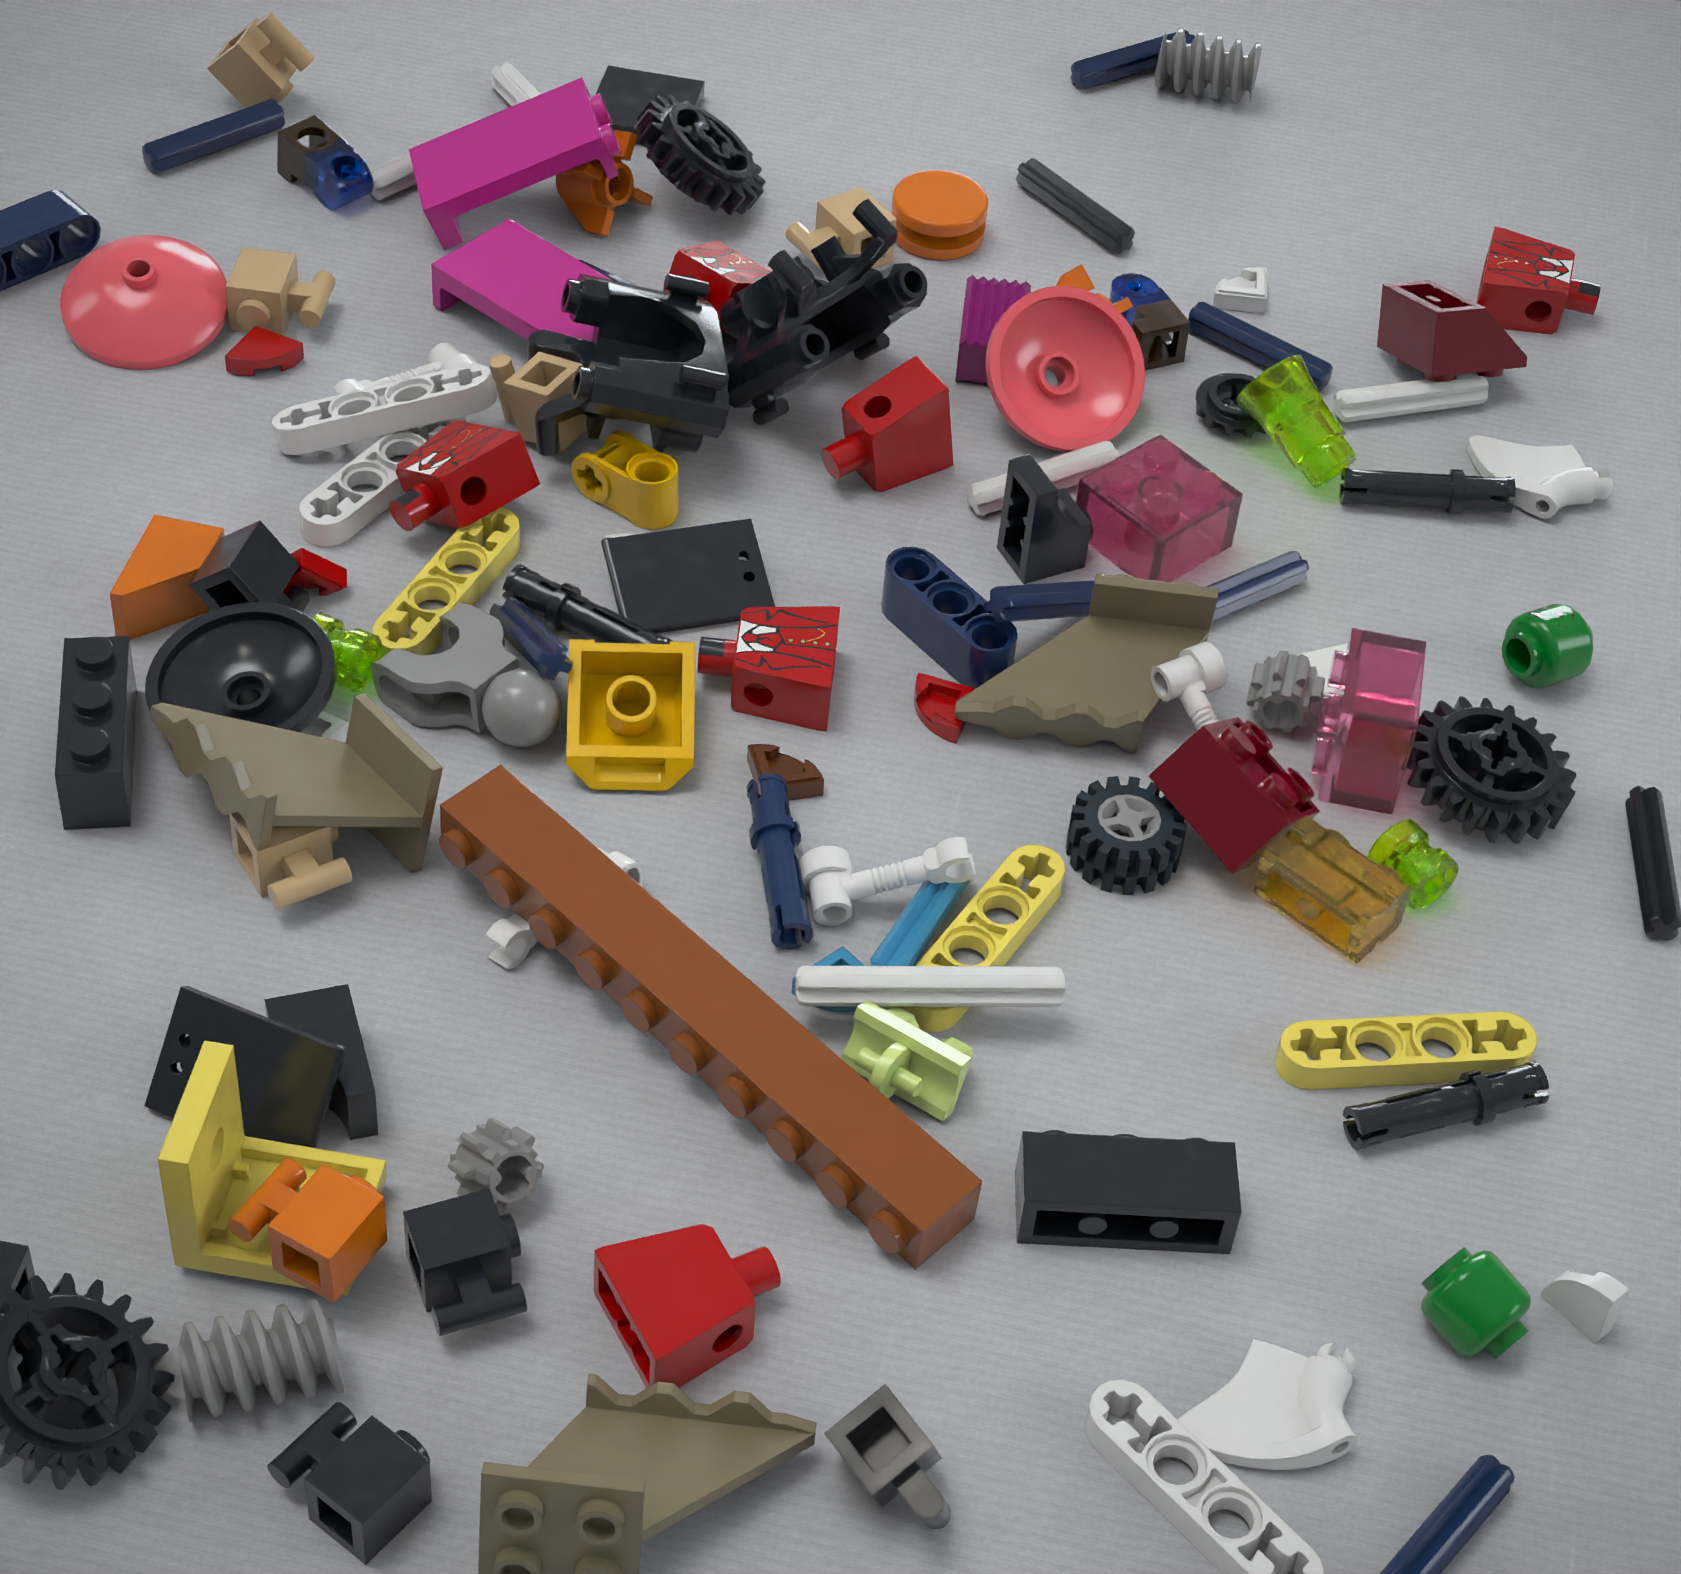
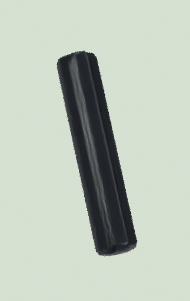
(1075, 206)
(1653, 863)

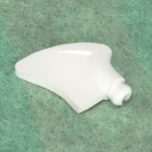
(1542, 474)
(1279, 1410)

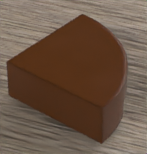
(802, 778)

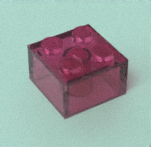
(1158, 511)
(1369, 720)

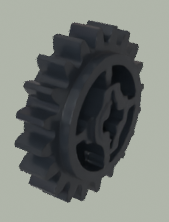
(699, 155)
(1490, 770)
(68, 1421)

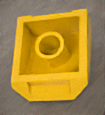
(630, 714)

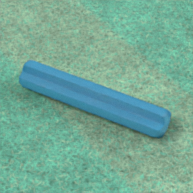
(918, 924)

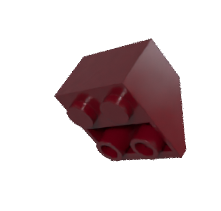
(1443, 333)
(1234, 790)

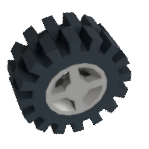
(1125, 835)

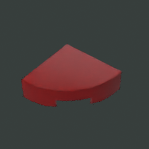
(263, 350)
(317, 573)
(937, 705)

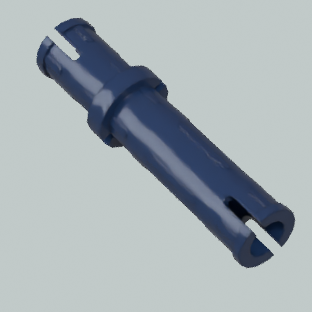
(777, 843)

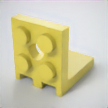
(215, 1168)

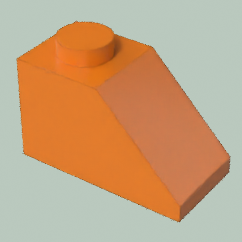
(156, 578)

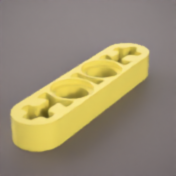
(438, 583)
(995, 940)
(1402, 1039)

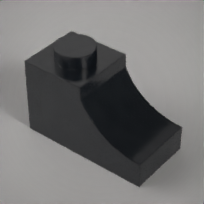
(1040, 525)
(332, 1017)

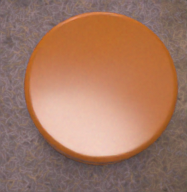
(939, 214)

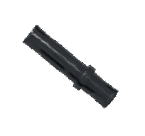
(1448, 491)
(567, 609)
(1465, 1100)

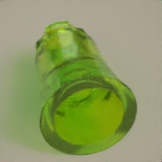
(1298, 420)

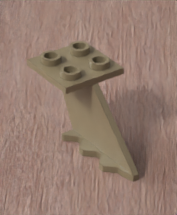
(1098, 672)
(307, 780)
(625, 1476)

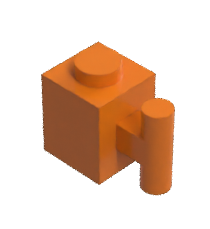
(321, 1231)

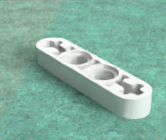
(384, 409)
(337, 512)
(1191, 1503)

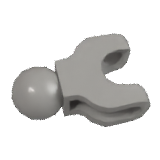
(470, 683)

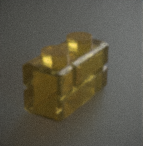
(1331, 888)

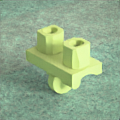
(906, 1060)

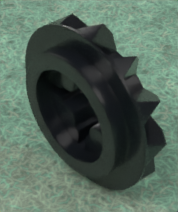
(1214, 400)

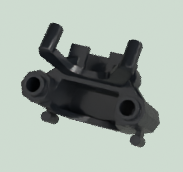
(800, 324)
(648, 362)

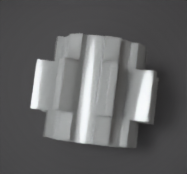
(1285, 691)
(498, 1161)

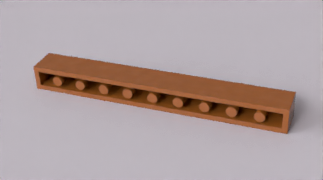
(711, 1018)

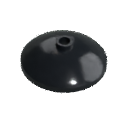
(247, 665)

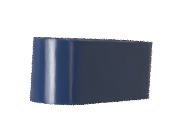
(43, 236)
(945, 617)

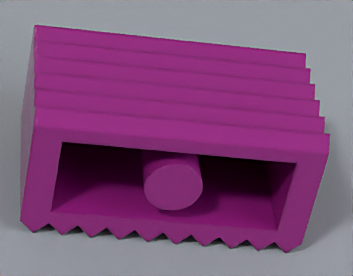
(982, 308)

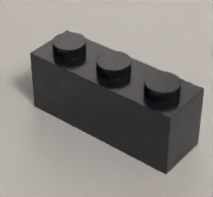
(96, 733)
(1126, 1192)

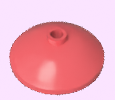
(144, 302)
(1087, 350)

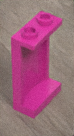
(511, 153)
(511, 280)

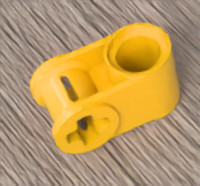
(630, 480)

